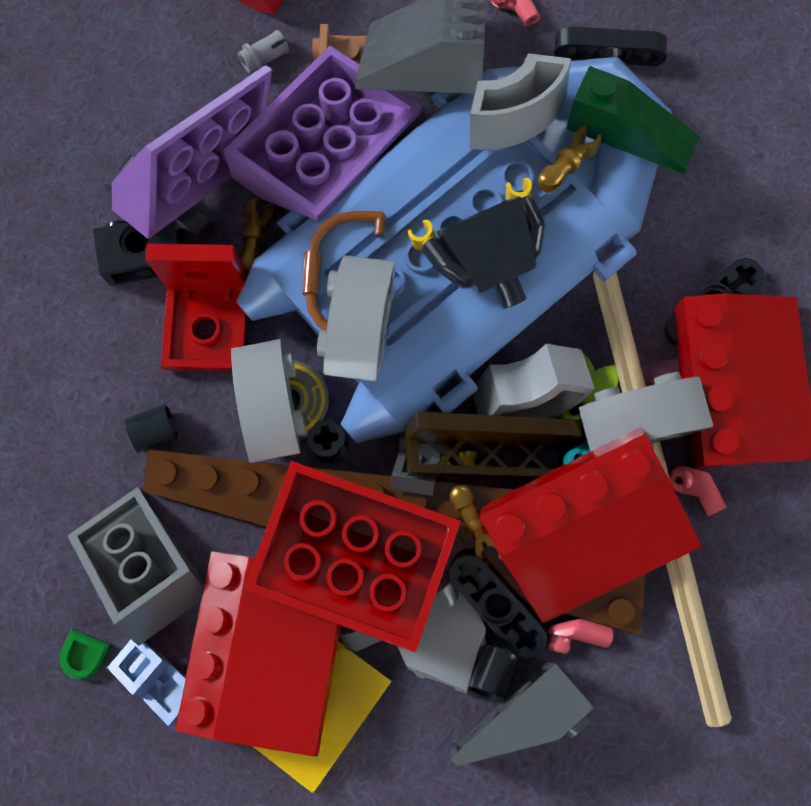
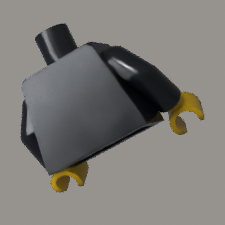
(489, 246)

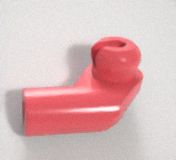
(524, 8)
(698, 484)
(578, 630)

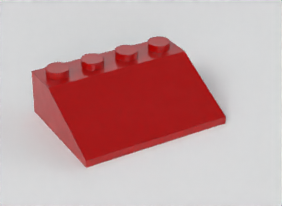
(751, 378)
(590, 525)
(353, 556)
(256, 666)

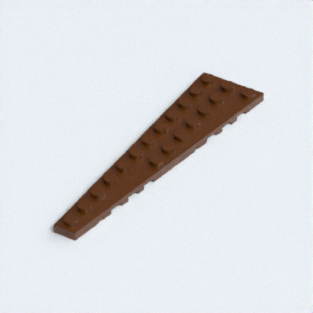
(251, 490)

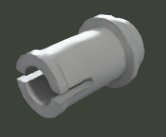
(261, 52)

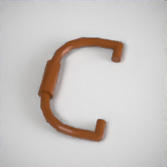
(312, 257)

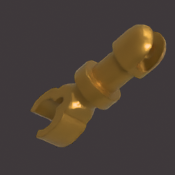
(568, 161)
(254, 234)
(463, 500)

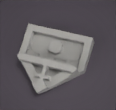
(449, 646)

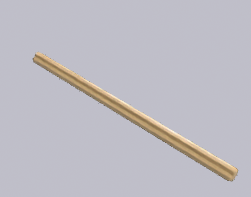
(679, 570)

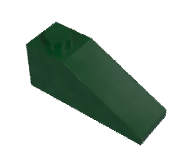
(630, 121)

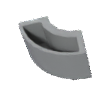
(519, 104)
(357, 318)
(537, 386)
(266, 401)
(662, 411)

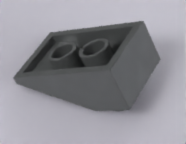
(137, 567)
(532, 715)

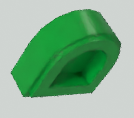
(83, 655)

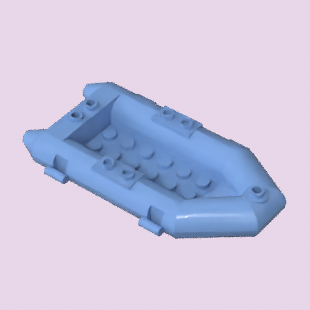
(434, 176)

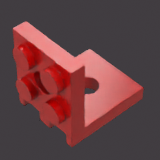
(200, 288)

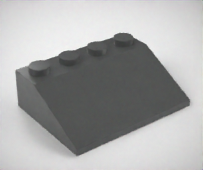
(426, 48)

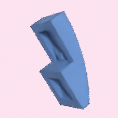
(152, 678)

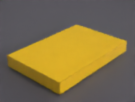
(352, 696)

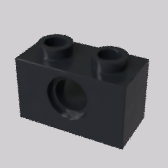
(116, 253)

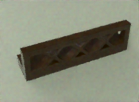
(485, 431)

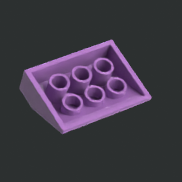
(318, 137)
(187, 159)

